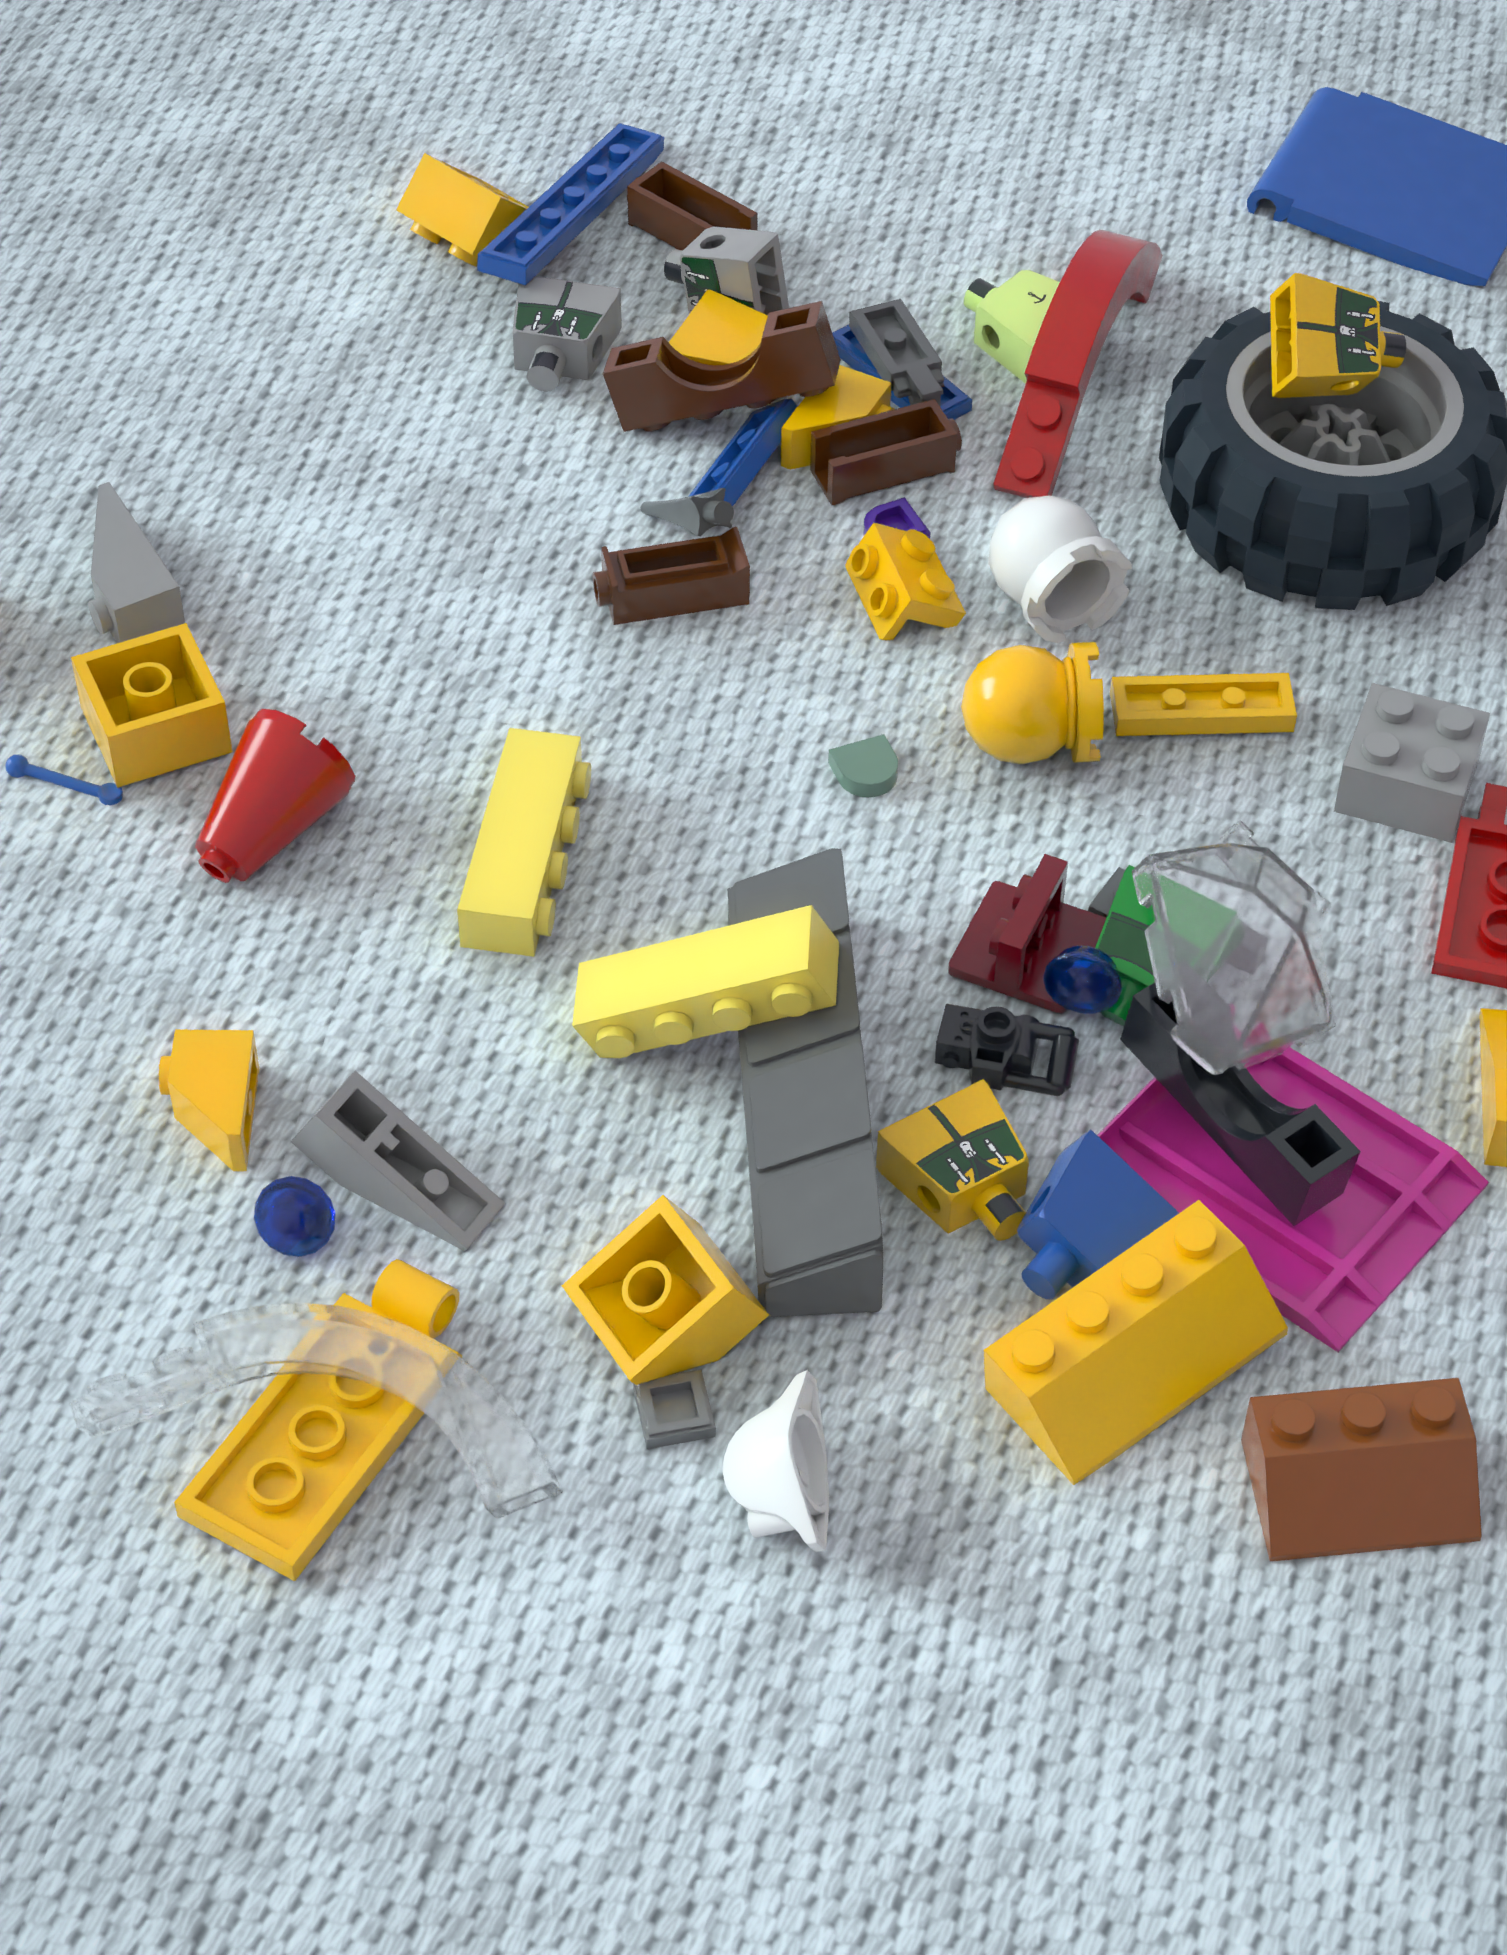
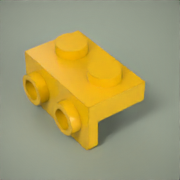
(902, 580)

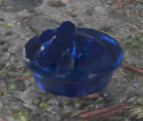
(1083, 980)
(294, 1216)

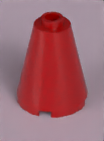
(270, 795)

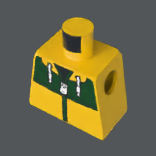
(1327, 339)
(958, 1162)

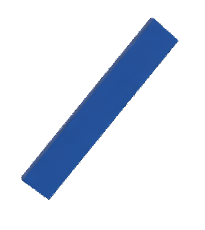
(570, 204)

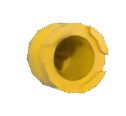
(1031, 704)

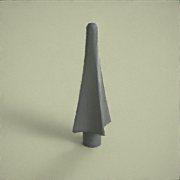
(694, 512)

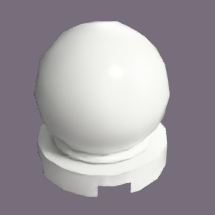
(1057, 566)

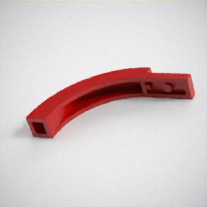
(1080, 315)

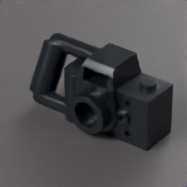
(1004, 1048)

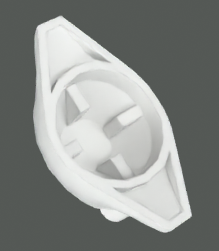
(780, 1466)

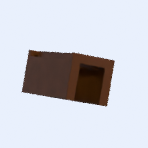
(681, 207)
(884, 450)
(673, 578)

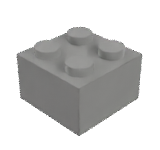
(1411, 762)

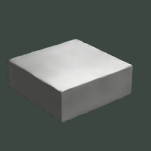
(674, 1409)

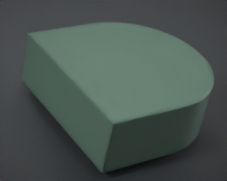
(865, 766)

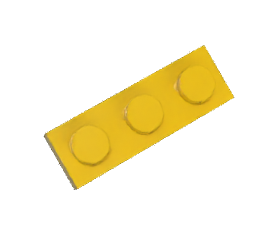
(1202, 704)

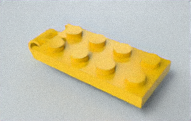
(312, 1442)

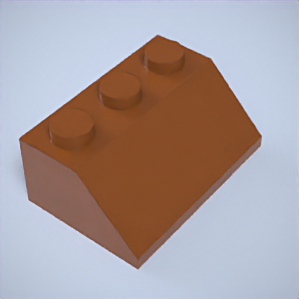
(1363, 1469)

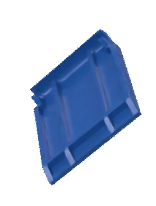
(1392, 185)

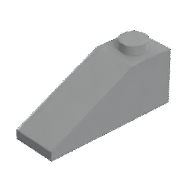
(128, 577)
(396, 1164)

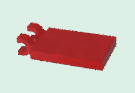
(1474, 910)

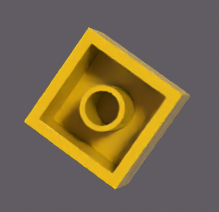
(152, 705)

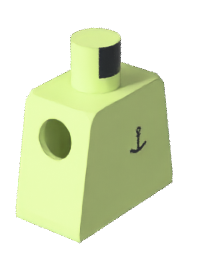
(1010, 316)

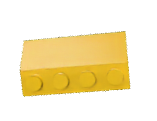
(1134, 1343)

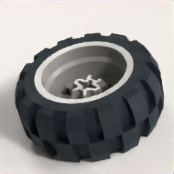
(1337, 488)

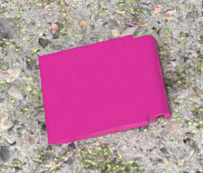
(1349, 1253)

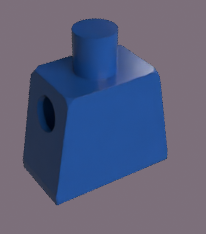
(1086, 1215)

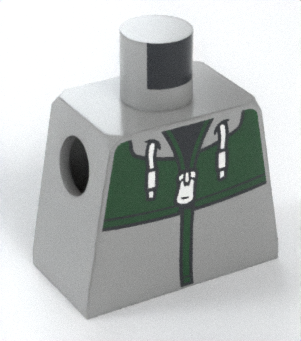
(732, 263)
(563, 329)

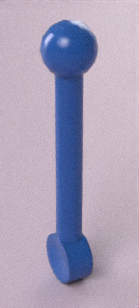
(108, 793)

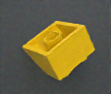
(456, 208)
(664, 1296)

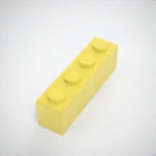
(522, 843)
(707, 983)

